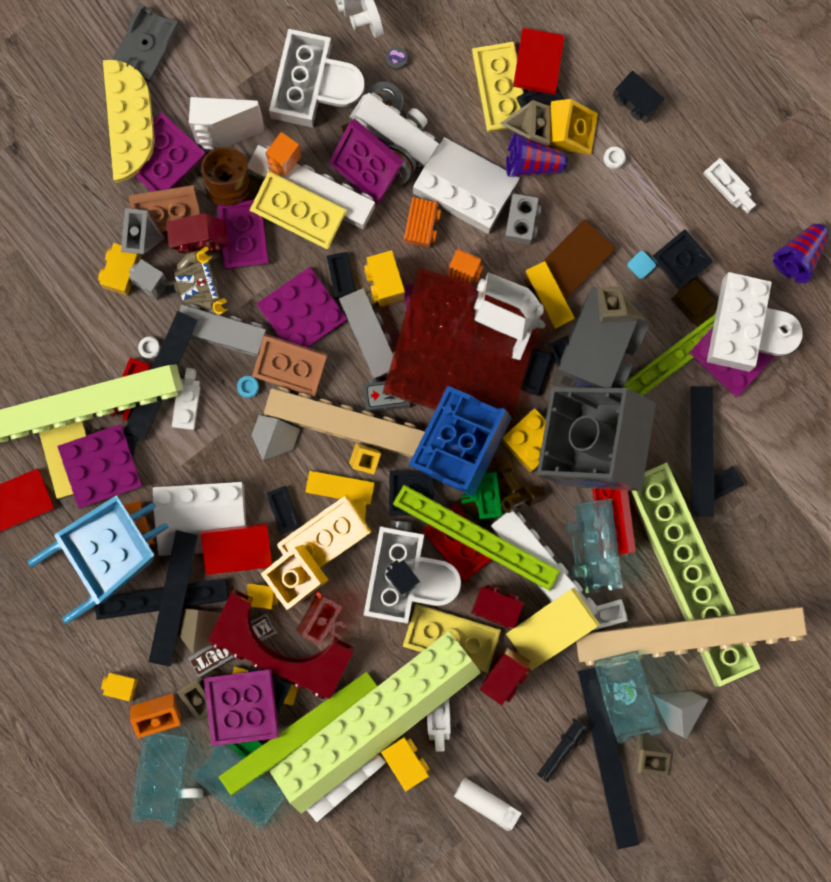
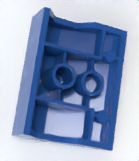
(460, 441)

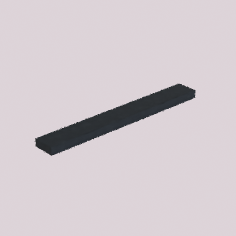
(608, 761)

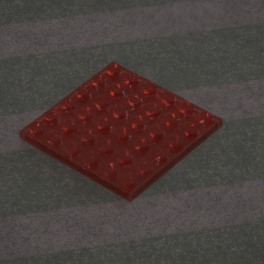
(447, 347)

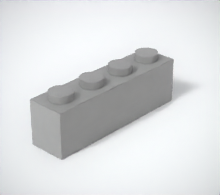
(226, 332)
(368, 332)

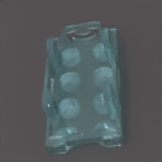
(599, 541)
(627, 695)
(160, 778)
(254, 802)

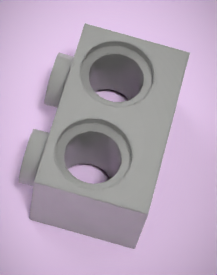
(518, 218)
(148, 279)

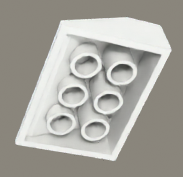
(223, 121)
(465, 185)
(197, 509)

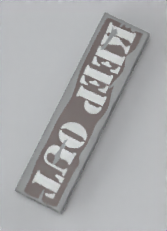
(211, 658)

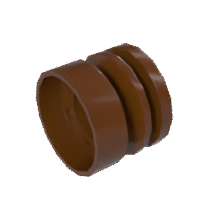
(225, 176)

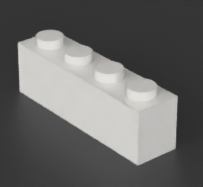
(393, 128)

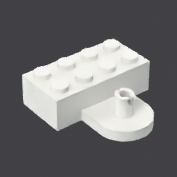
(362, 13)
(312, 78)
(747, 326)
(437, 578)

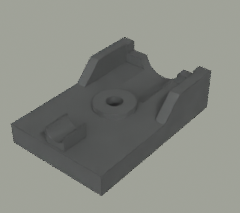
(159, 34)

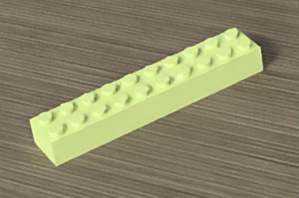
(86, 401)
(688, 567)
(374, 722)

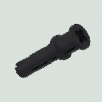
(568, 741)

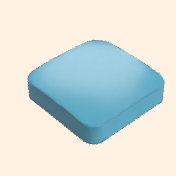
(641, 265)

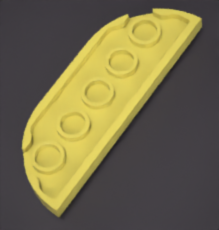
(128, 119)

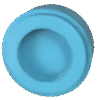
(248, 387)

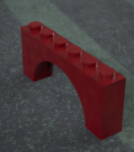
(315, 672)

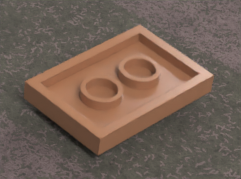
(167, 204)
(290, 365)

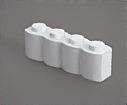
(341, 791)

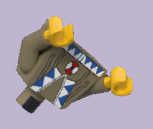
(197, 282)

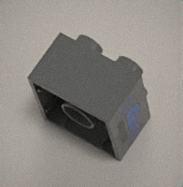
(597, 349)
(596, 438)

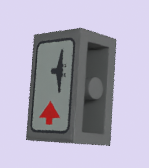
(378, 402)

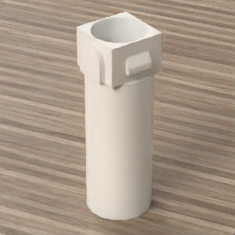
(487, 804)

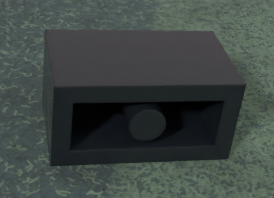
(638, 97)
(402, 577)

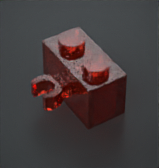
(320, 619)

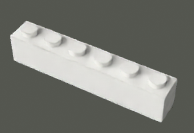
(358, 206)
(512, 529)

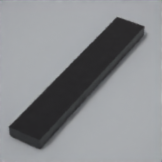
(169, 354)
(702, 451)
(173, 598)
(150, 600)

